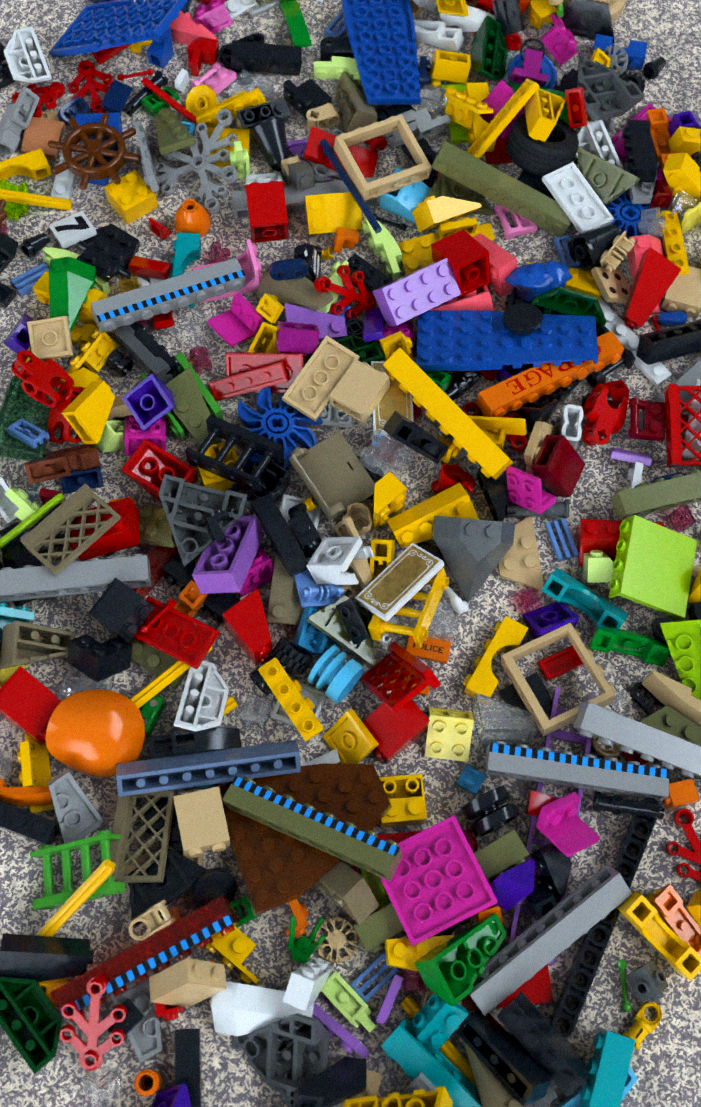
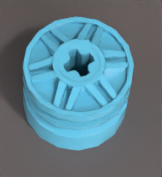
(331, 671)

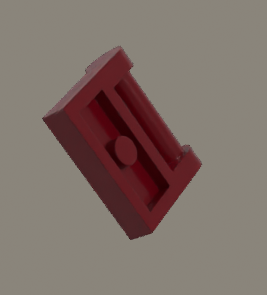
(652, 420)

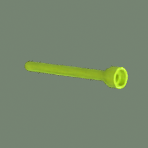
(31, 520)

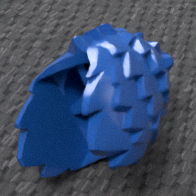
(538, 278)

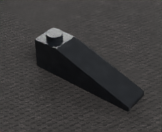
(545, 406)
(17, 556)

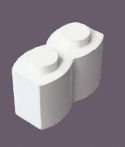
(570, 424)

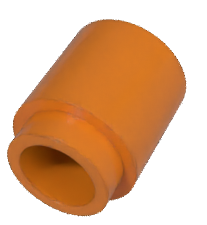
(140, 1084)

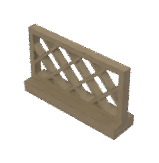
(61, 520)
(123, 826)

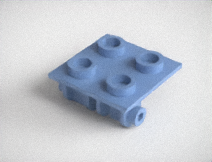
(316, 595)

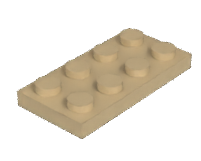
(319, 377)

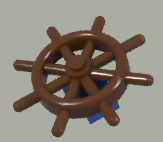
(100, 158)

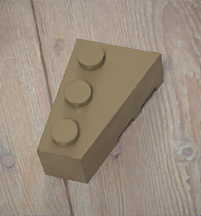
(32, 643)
(348, 891)

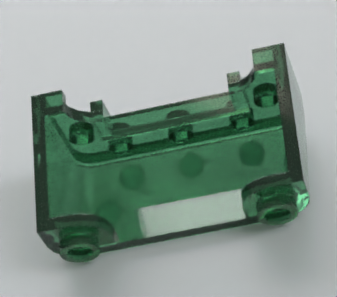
(19, 405)

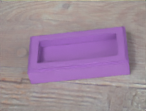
(630, 456)
(389, 999)

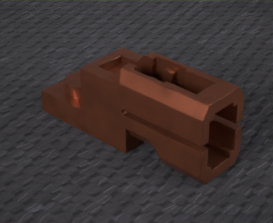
(62, 462)

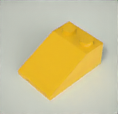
(438, 210)
(330, 211)

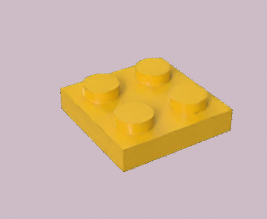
(416, 252)
(350, 739)

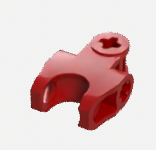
(40, 377)
(601, 417)
(56, 418)

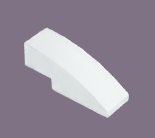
(469, 23)
(438, 35)

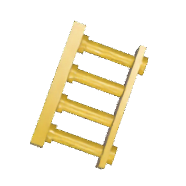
(378, 627)

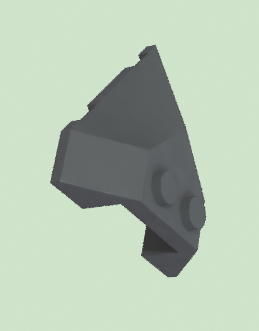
(604, 91)
(189, 507)
(472, 548)
(287, 1053)

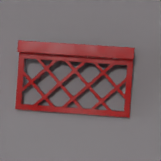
(673, 425)
(408, 666)

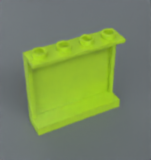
(653, 566)

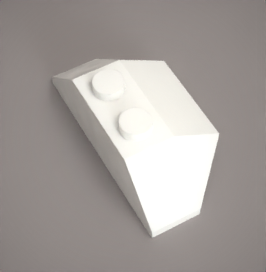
(26, 57)
(596, 140)
(202, 699)

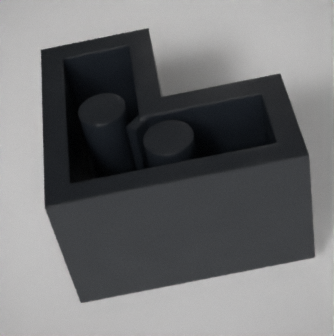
(99, 659)

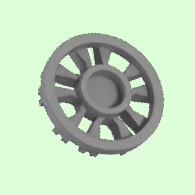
(614, 63)

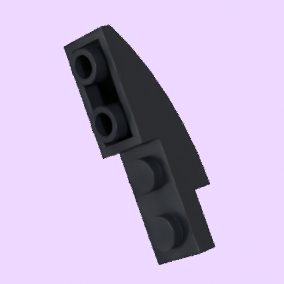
(192, 742)

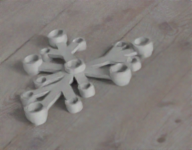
(210, 144)

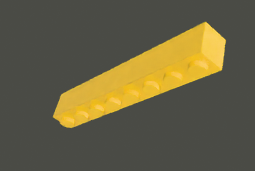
(448, 414)

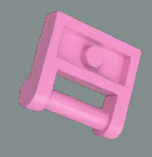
(217, 82)
(522, 225)

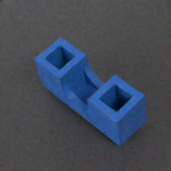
(161, 50)
(636, 50)

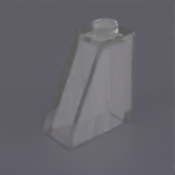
(442, 625)
(501, 721)

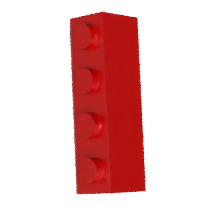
(598, 535)

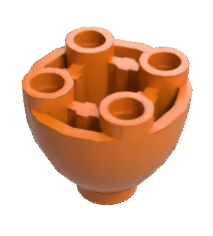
(192, 218)

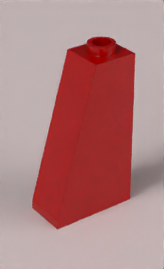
(650, 285)

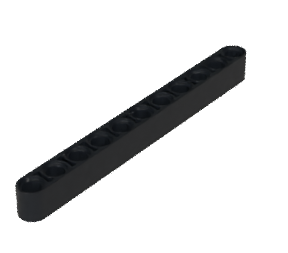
(604, 926)

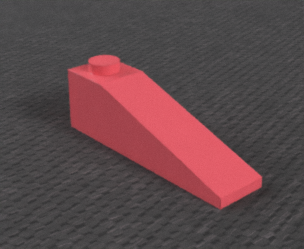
(186, 31)
(643, 243)
(475, 300)

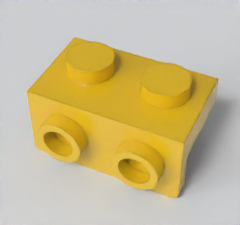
(393, 342)

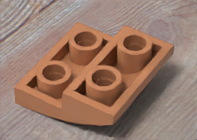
(40, 133)

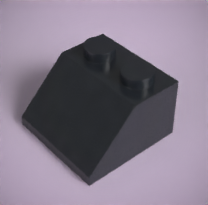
(121, 610)

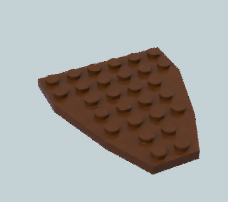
(282, 867)

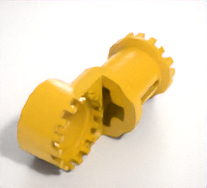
(642, 1026)

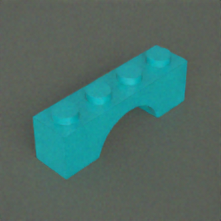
(187, 250)
(569, 590)

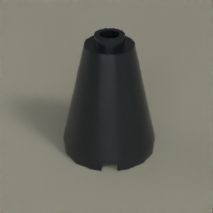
(271, 140)
(590, 244)

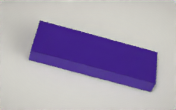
(373, 325)

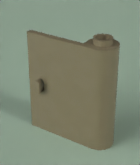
(329, 476)

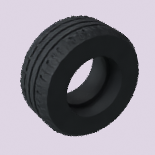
(540, 156)

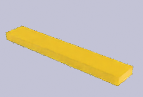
(503, 118)

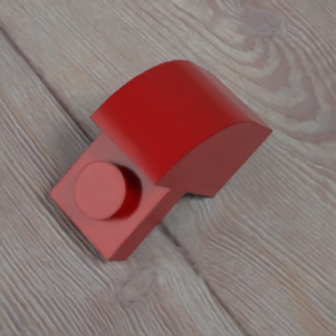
(202, 51)

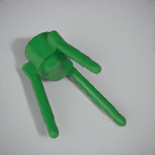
(301, 948)

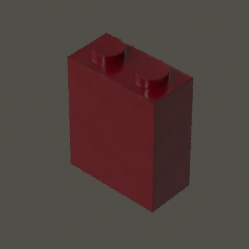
(558, 465)

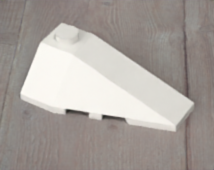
(249, 1007)

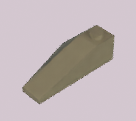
(353, 105)
(293, 291)
(284, 598)
(489, 1087)

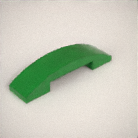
(629, 643)

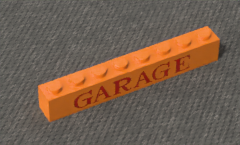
(545, 379)

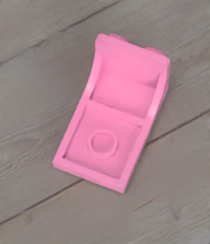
(251, 268)

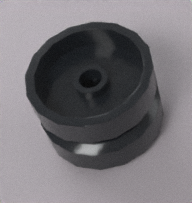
(488, 808)

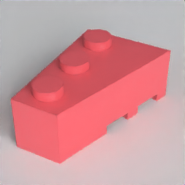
(501, 265)

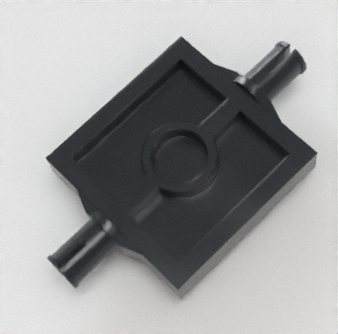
(106, 258)

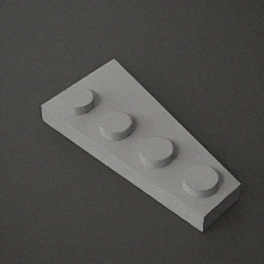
(146, 158)

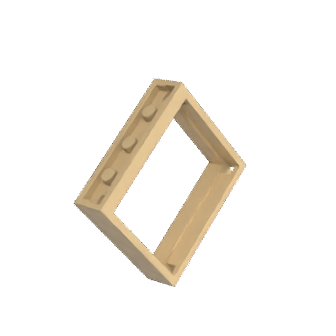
(390, 182)
(526, 694)

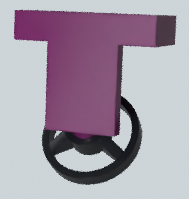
(531, 65)

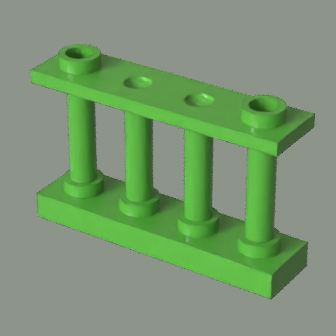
(213, 407)
(51, 899)

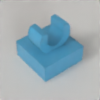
(471, 779)

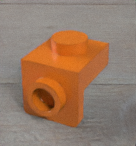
(300, 912)

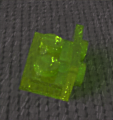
(14, 210)

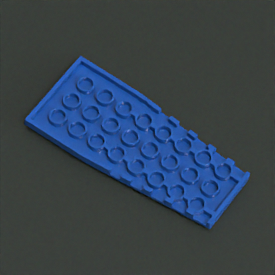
(116, 24)
(384, 49)
(481, 342)

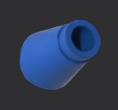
(672, 318)

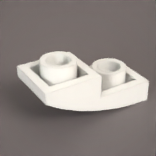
(335, 417)

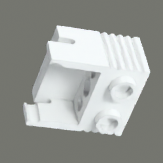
(334, 557)

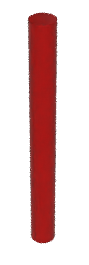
(164, 96)

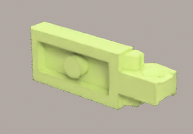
(240, 160)
(348, 1002)

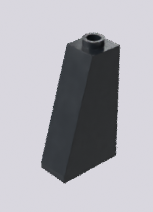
(43, 957)

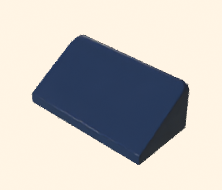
(116, 97)
(77, 479)

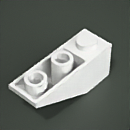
(307, 983)

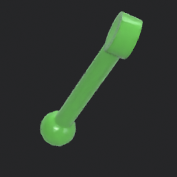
(621, 964)

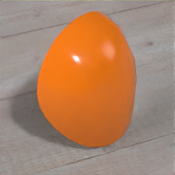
(95, 732)

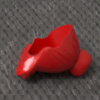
(451, 475)

